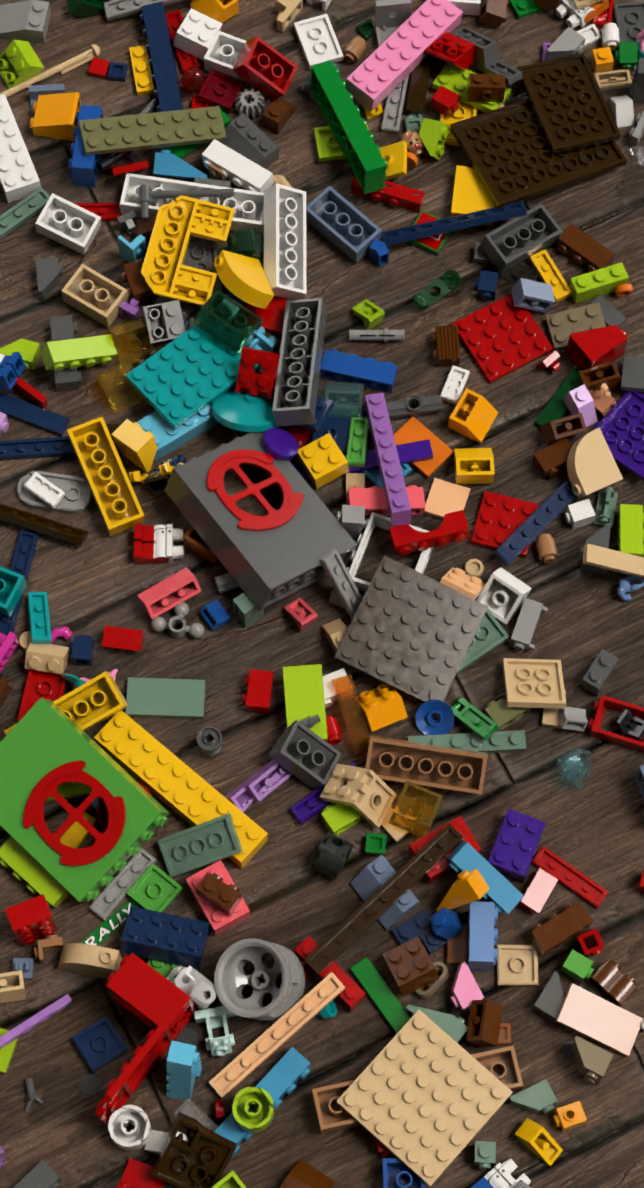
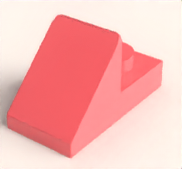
(301, 614)

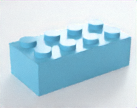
(169, 439)

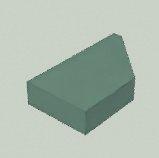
(413, 122)

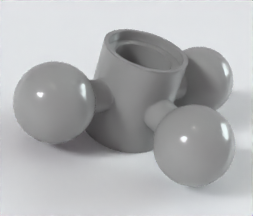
(181, 610)

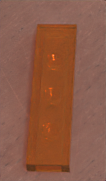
(352, 713)

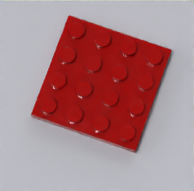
(502, 338)

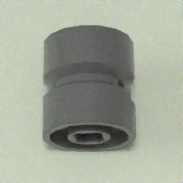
(209, 742)

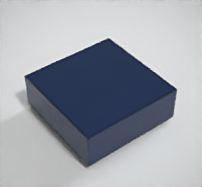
(117, 72)

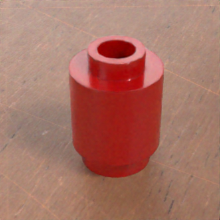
(333, 730)

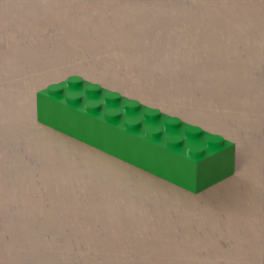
(348, 127)

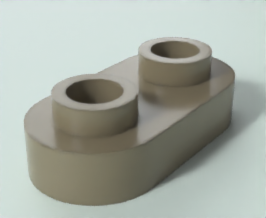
(434, 986)

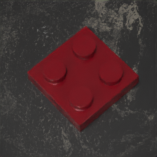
(220, 90)

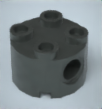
(332, 855)

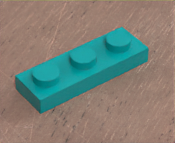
(39, 618)

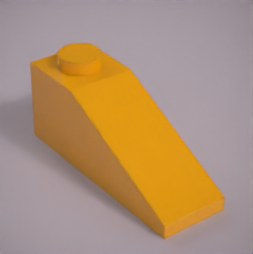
(466, 889)

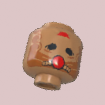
(413, 141)

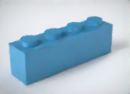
(501, 890)

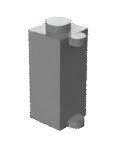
(526, 625)

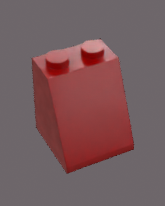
(596, 346)

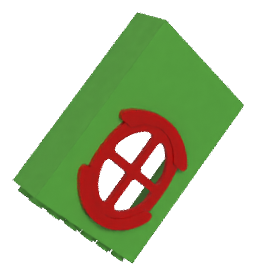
(53, 750)

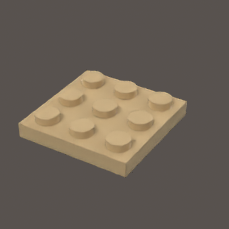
(534, 683)

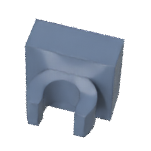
(25, 965)

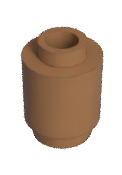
(354, 49)
(546, 548)

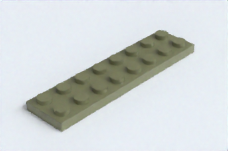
(152, 130)

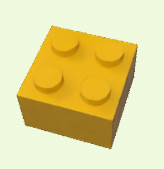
(322, 461)

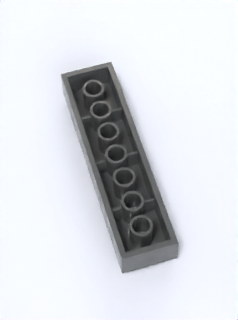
(299, 362)

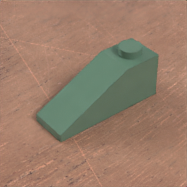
(453, 1026)

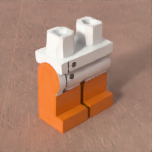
(581, 16)

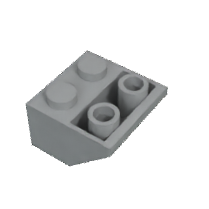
(164, 321)

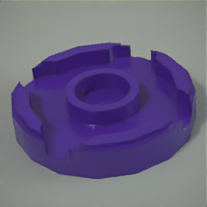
(280, 444)

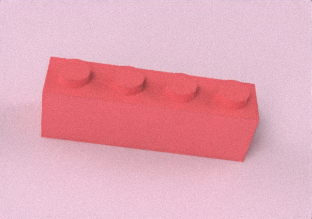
(375, 500)

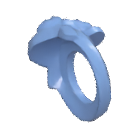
(624, 587)

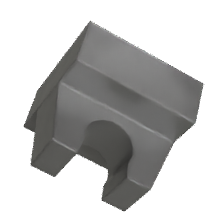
(127, 222)

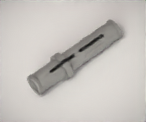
(377, 335)

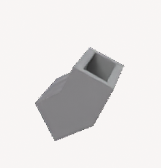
(573, 718)

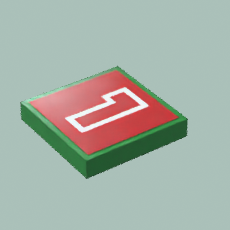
(431, 243)

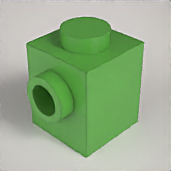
(578, 966)

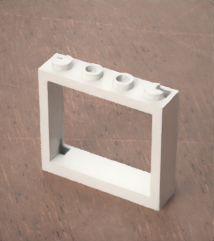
(363, 540)

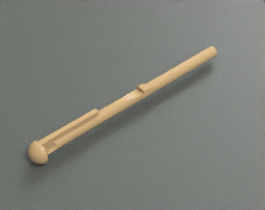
(63, 67)

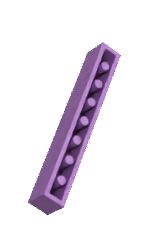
(388, 459)

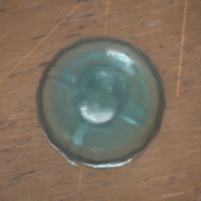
(575, 767)

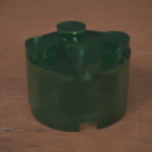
(247, 244)

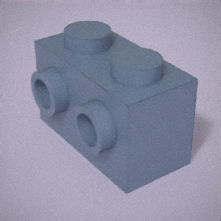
(533, 295)

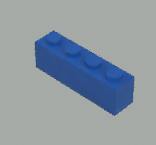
(355, 369)

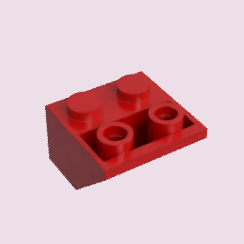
(453, 50)

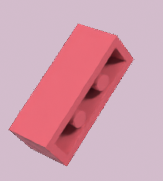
(169, 593)

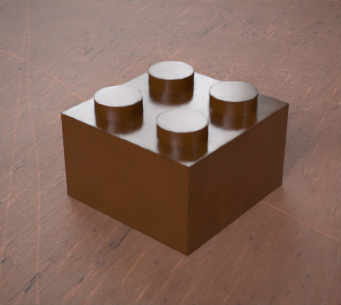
(410, 966)

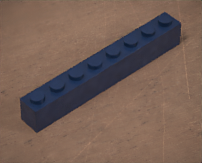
(162, 57)

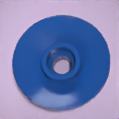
(430, 725)

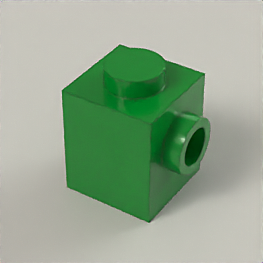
(626, 54)

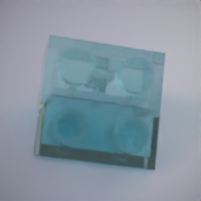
(346, 398)

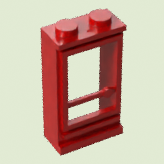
(620, 706)

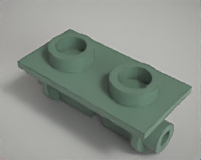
(606, 507)

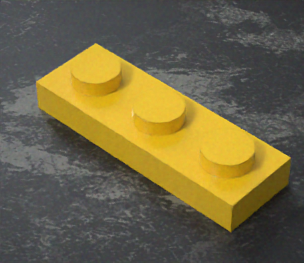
(141, 70)
(550, 275)

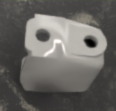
(193, 984)

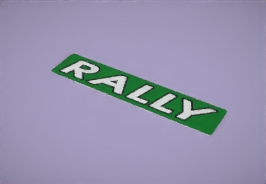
(111, 925)

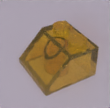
(130, 339)
(116, 389)

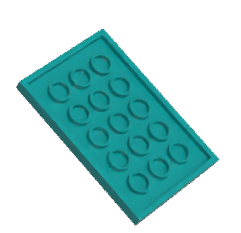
(186, 375)

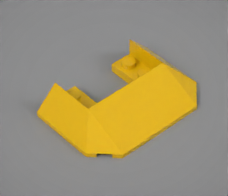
(169, 244)

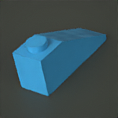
(172, 166)

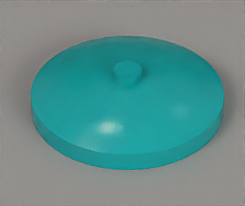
(244, 411)

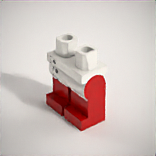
(156, 543)

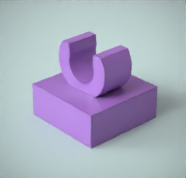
(129, 311)

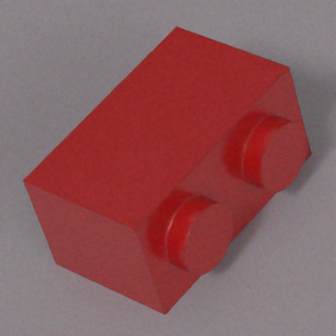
(259, 691)

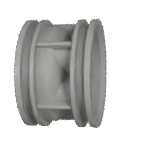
(231, 979)

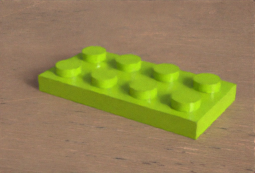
(456, 81)

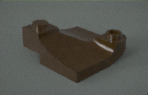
(193, 1155)

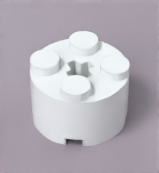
(123, 1118)

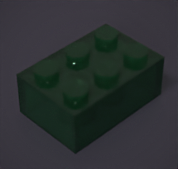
(228, 321)

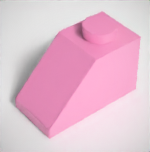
(464, 988)

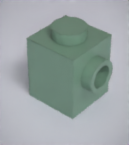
(484, 1154)

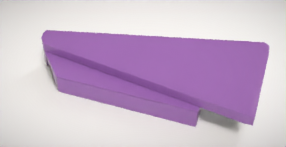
(258, 785)

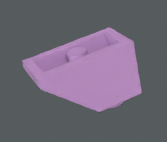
(581, 401)

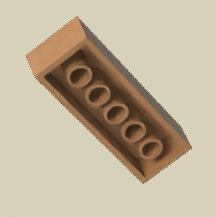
(427, 764)

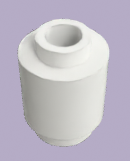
(610, 36)

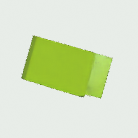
(369, 313)

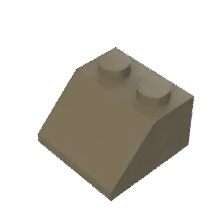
(590, 1060)

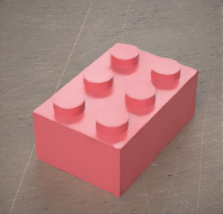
(218, 919)

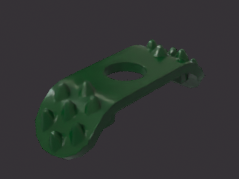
(445, 283)

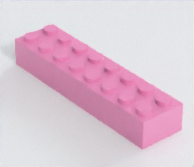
(402, 52)

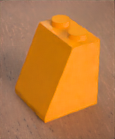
(56, 115)

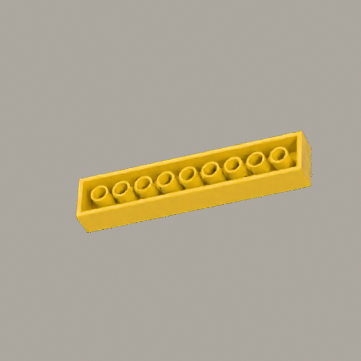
(175, 782)

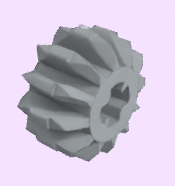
(249, 103)

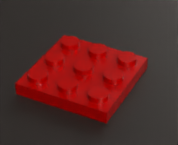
(499, 519)

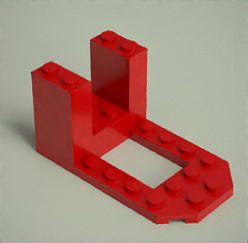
(159, 1007)

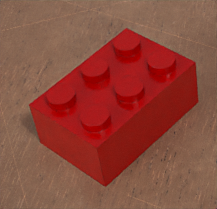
(265, 68)
(442, 867)
(31, 920)

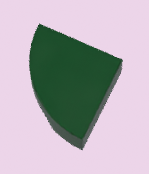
(365, 29)

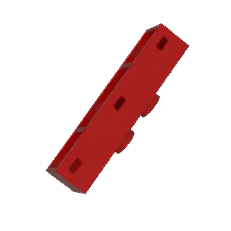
(395, 196)

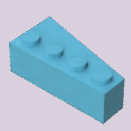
(182, 1070)

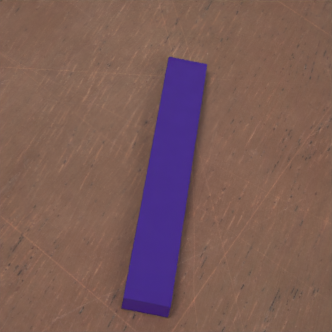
(407, 453)

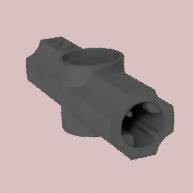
(424, 406)

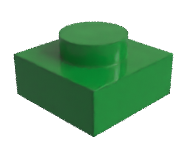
(375, 844)

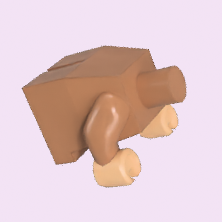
(602, 400)

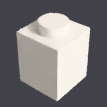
(580, 514)

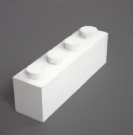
(237, 167)

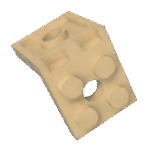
(359, 792)

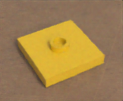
(396, 159)

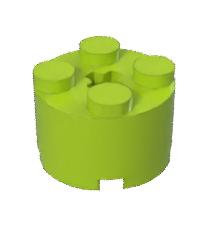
(252, 1121)

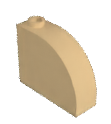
(591, 464)
(89, 959)

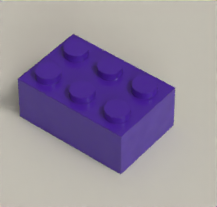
(516, 845)

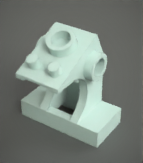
(214, 1019)

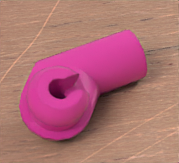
(61, 632)

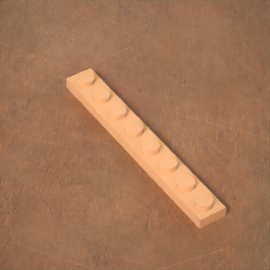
(277, 1035)

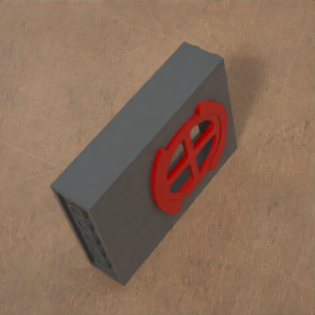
(263, 553)

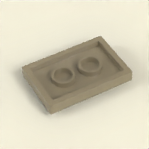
(573, 321)

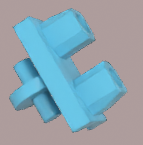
(262, 342)

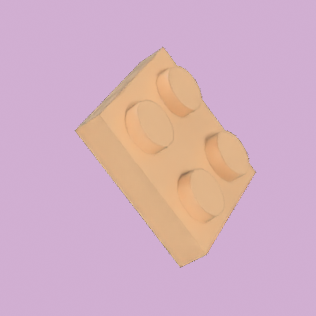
(463, 583)

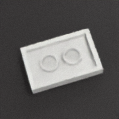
(318, 40)

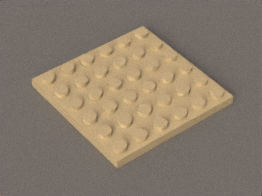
(424, 1097)

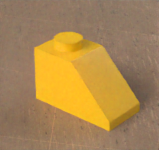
(538, 1141)

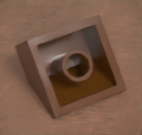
(306, 1176)

